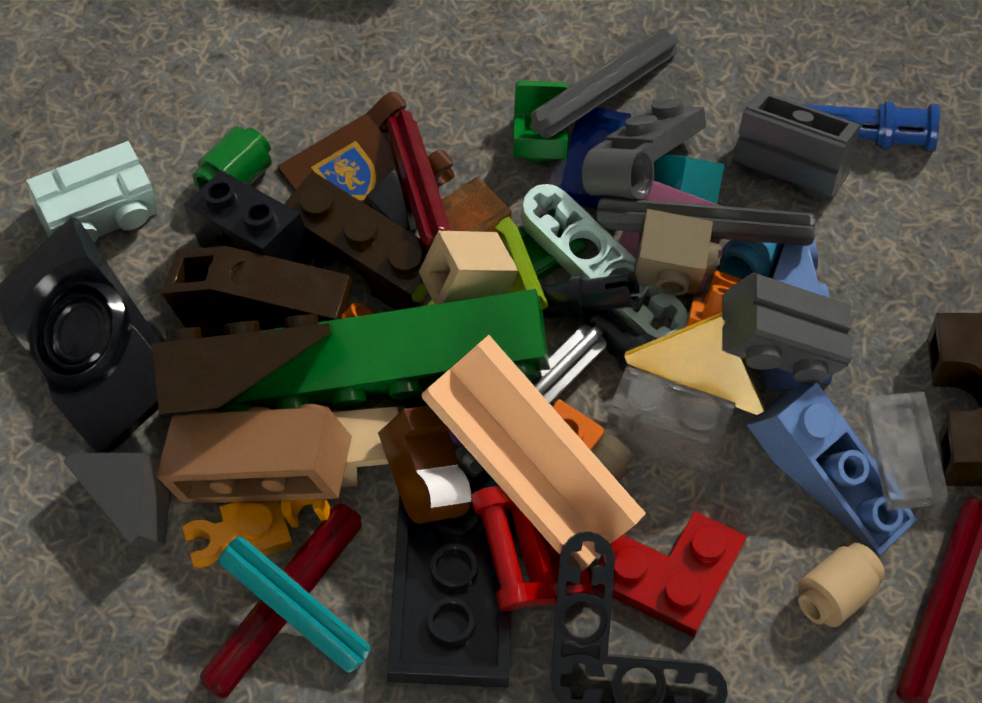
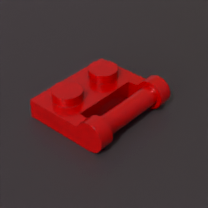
(538, 554)

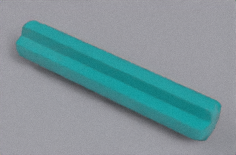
(294, 604)

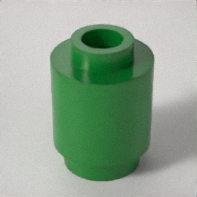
(238, 153)

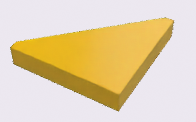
(697, 360)

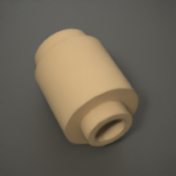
(840, 584)

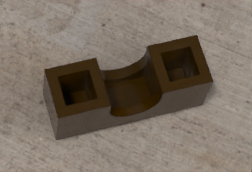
(364, 239)
(957, 363)

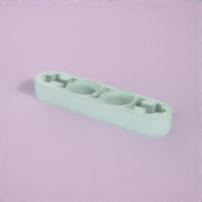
(611, 260)

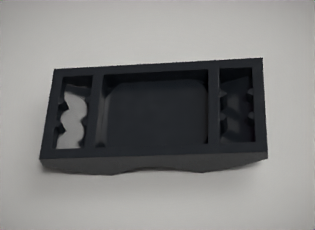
(83, 336)

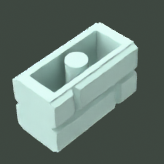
(99, 190)

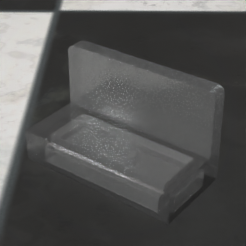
(907, 453)

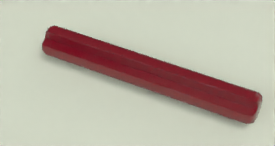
(417, 177)
(943, 605)
(263, 622)

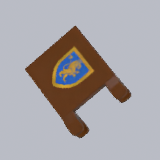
(360, 154)

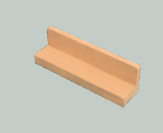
(531, 451)

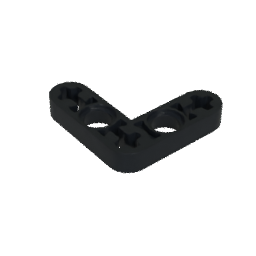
(593, 649)

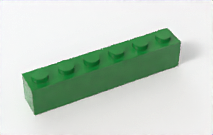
(403, 352)

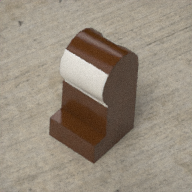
(425, 466)

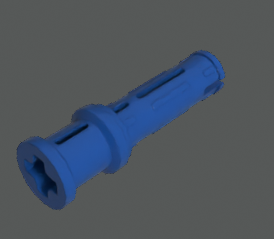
(892, 123)

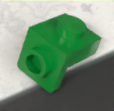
(530, 145)

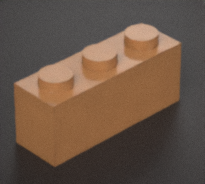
(255, 455)

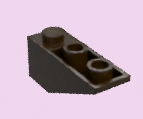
(237, 285)
(216, 370)

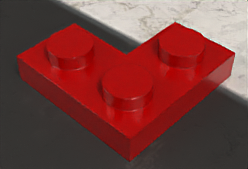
(679, 586)

